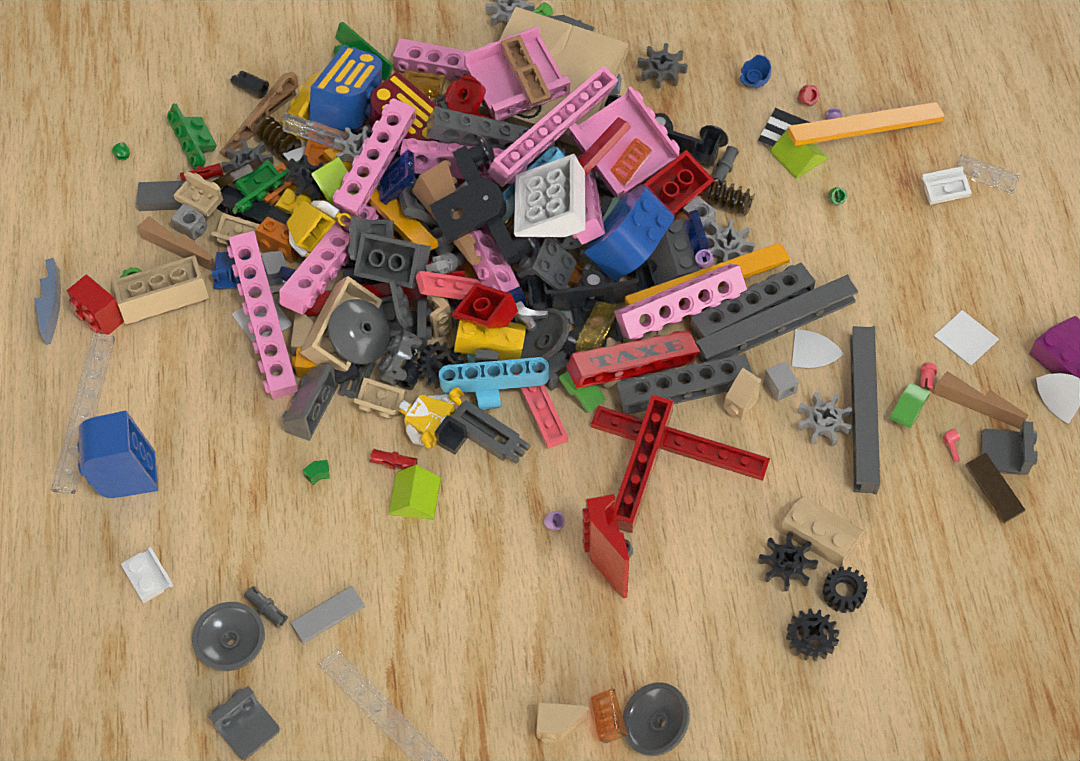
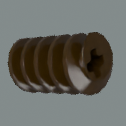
(278, 140)
(730, 197)

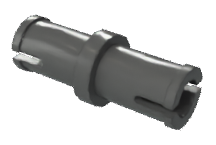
(725, 164)
(265, 606)

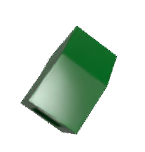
(317, 471)

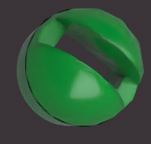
(121, 151)
(840, 194)

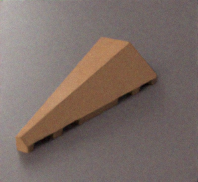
(277, 96)
(433, 186)

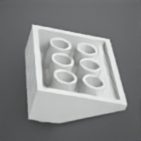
(550, 200)

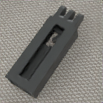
(158, 195)
(484, 428)

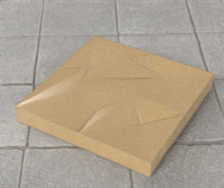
(576, 54)

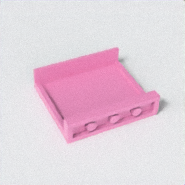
(503, 92)
(643, 127)

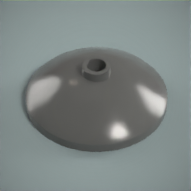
(348, 332)
(547, 337)
(226, 623)
(648, 711)

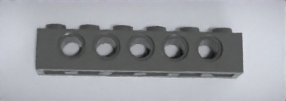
(464, 128)
(796, 276)
(697, 387)

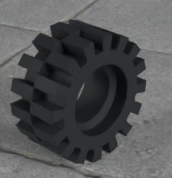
(847, 576)

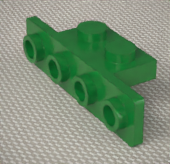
(350, 38)
(192, 135)
(258, 184)

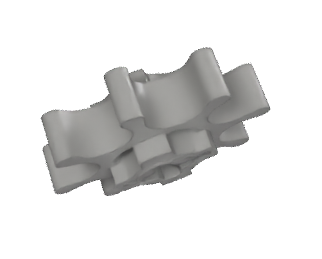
(504, 8)
(351, 146)
(736, 243)
(827, 426)

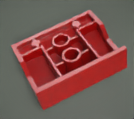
(606, 542)

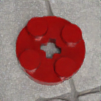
(474, 97)

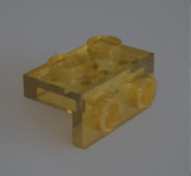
(428, 83)

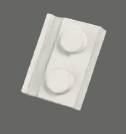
(946, 185)
(147, 575)

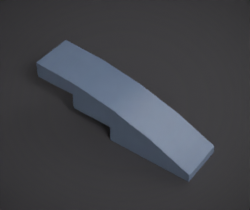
(49, 304)

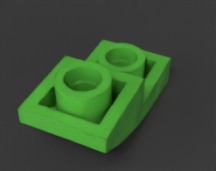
(588, 396)
(910, 405)

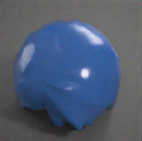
(756, 71)

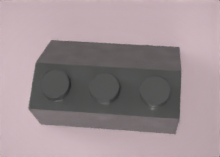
(674, 254)
(390, 259)
(310, 401)

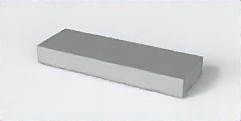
(327, 614)

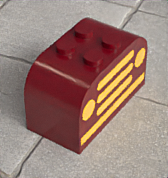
(403, 90)

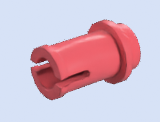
(928, 373)

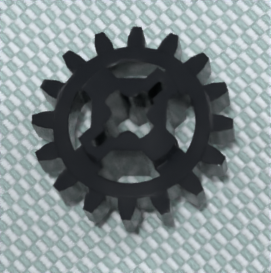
(432, 365)
(816, 644)

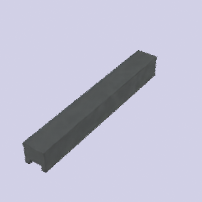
(778, 320)
(864, 410)

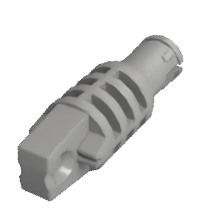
(446, 263)

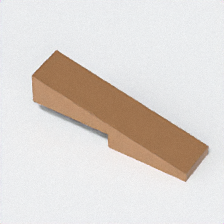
(525, 70)
(183, 246)
(990, 404)

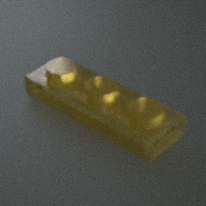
(596, 326)

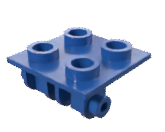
(223, 273)

